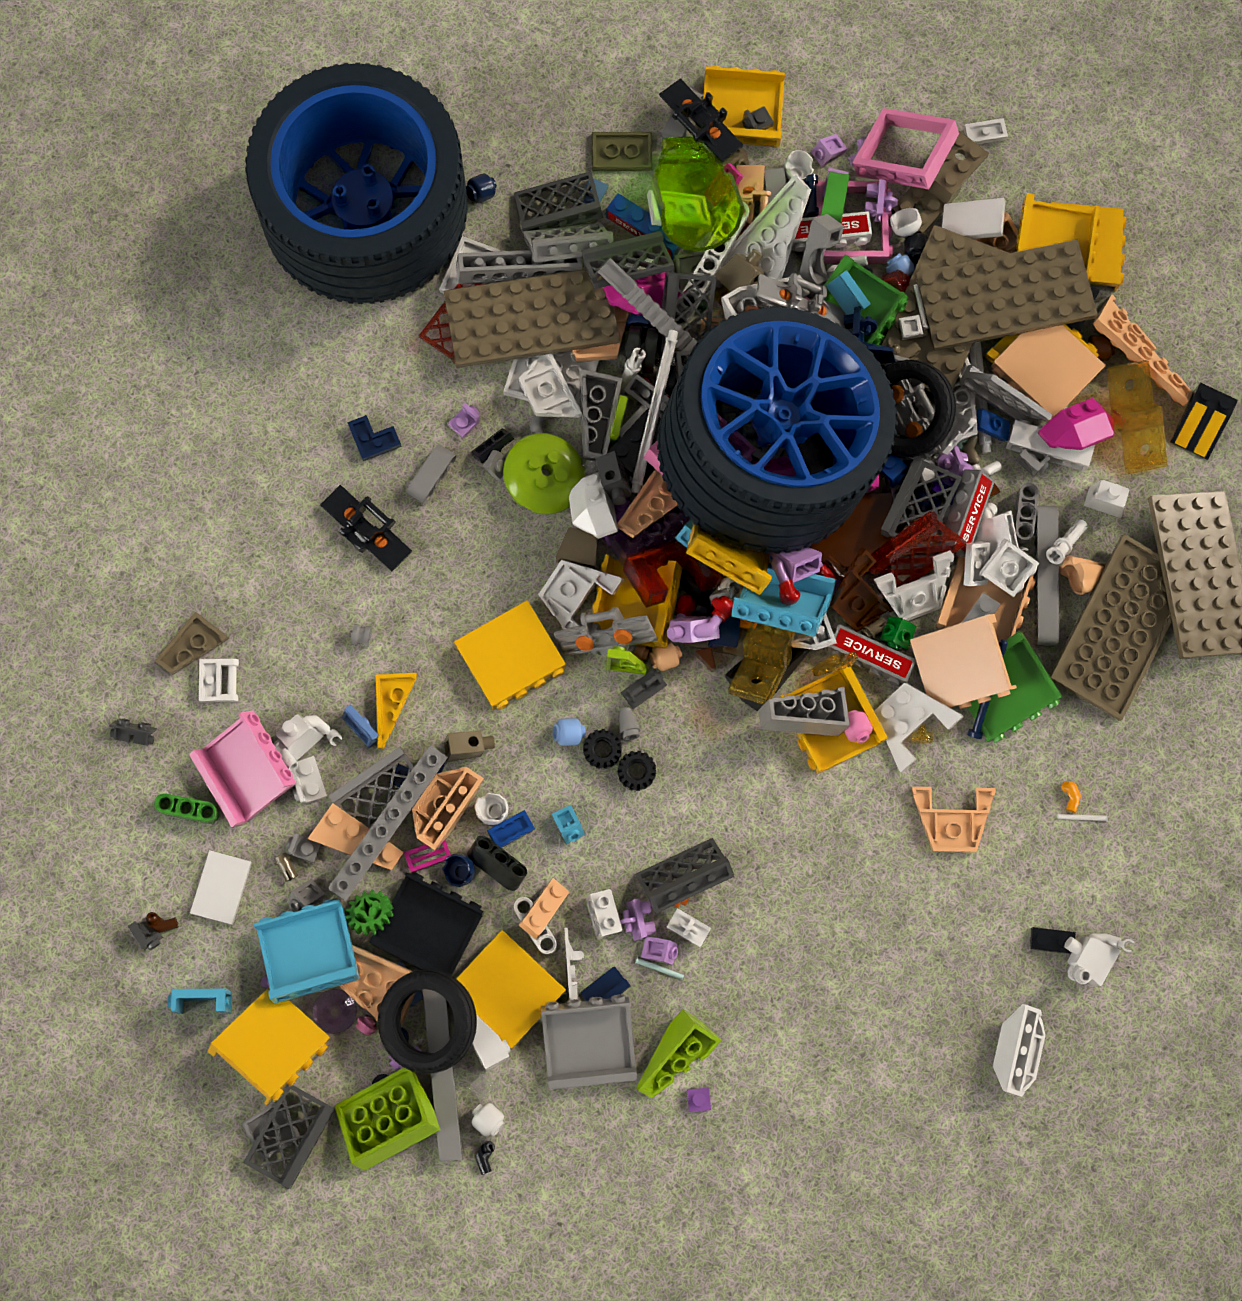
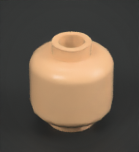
(665, 658)

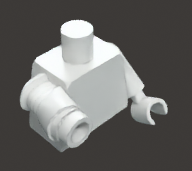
(996, 528)
(299, 736)
(1093, 957)

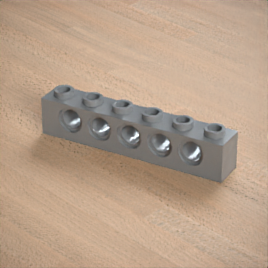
(507, 266)

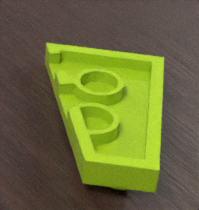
(624, 661)

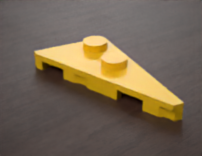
(391, 697)

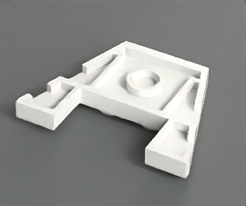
(570, 587)
(919, 596)
(904, 714)

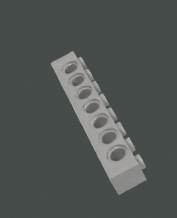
(387, 823)

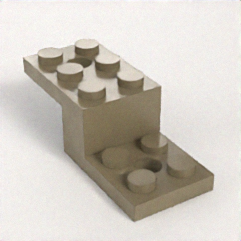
(947, 182)

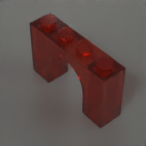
(647, 582)

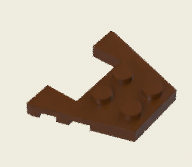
(855, 598)

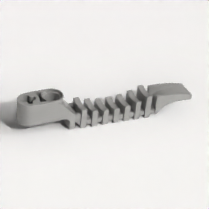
(643, 303)

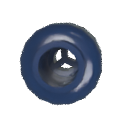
(481, 188)

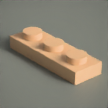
(544, 908)

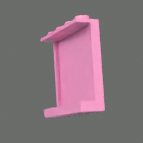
(243, 769)

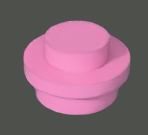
(366, 1025)

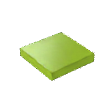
(618, 419)

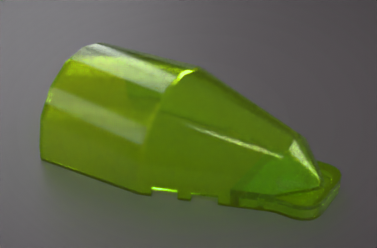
(695, 196)

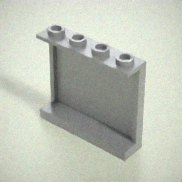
(588, 1042)

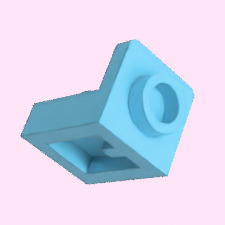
(568, 824)

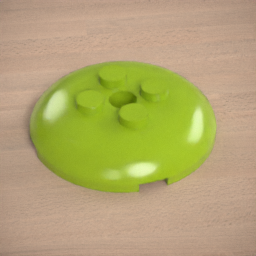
(527, 482)

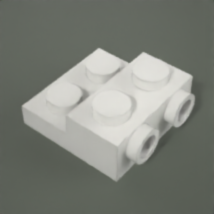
(1009, 568)

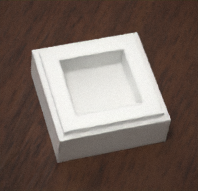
(910, 327)

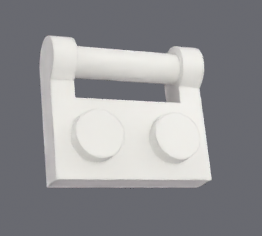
(211, 680)

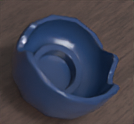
(638, 320)
(925, 505)
(459, 870)

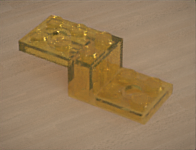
(1137, 417)
(765, 658)

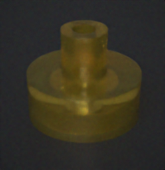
(922, 735)

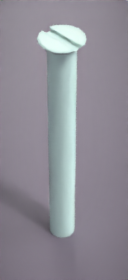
(659, 968)

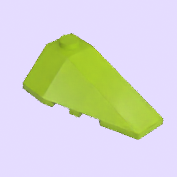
(680, 1046)

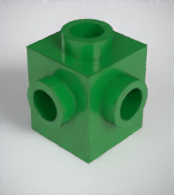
(898, 633)

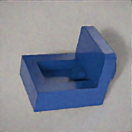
(894, 470)

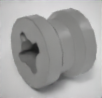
(361, 635)

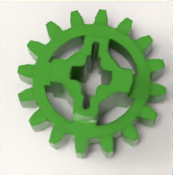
(369, 912)

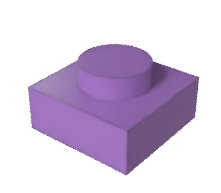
(698, 1099)

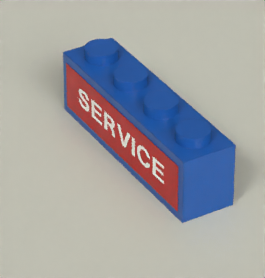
(636, 221)

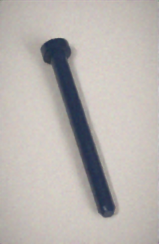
(976, 731)

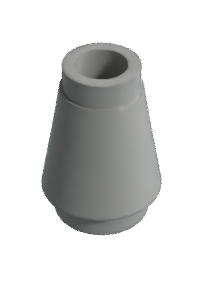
(627, 724)

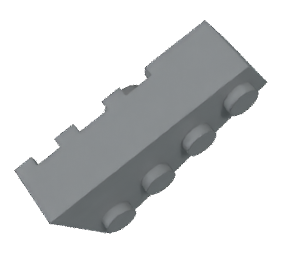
(598, 406)
(809, 713)

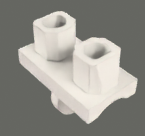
(688, 927)

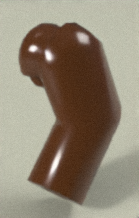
(159, 924)

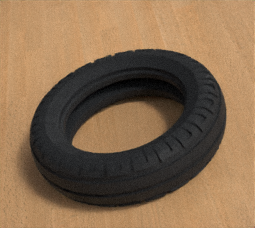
(944, 406)
(390, 1025)

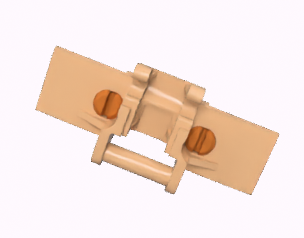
(752, 190)

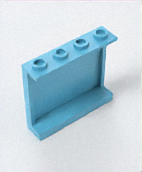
(802, 617)
(307, 951)

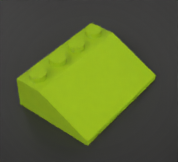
(386, 1118)

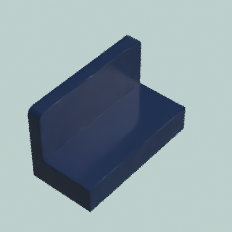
(728, 633)
(606, 986)

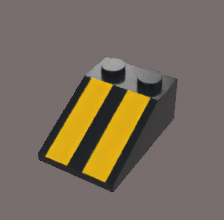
(1203, 420)

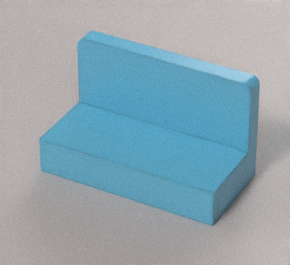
(847, 293)

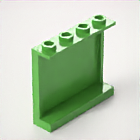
(883, 298)
(1033, 692)

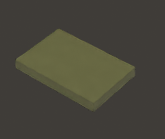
(621, 151)

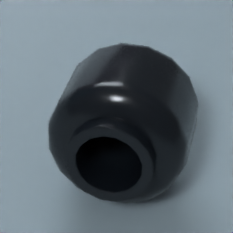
(914, 246)

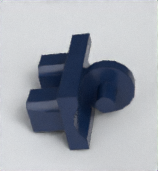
(860, 325)

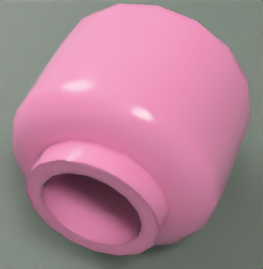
(859, 727)

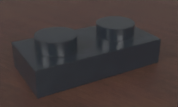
(1050, 940)

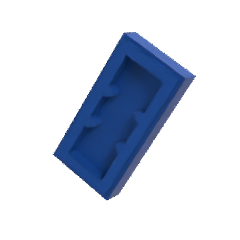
(992, 425)
(511, 829)

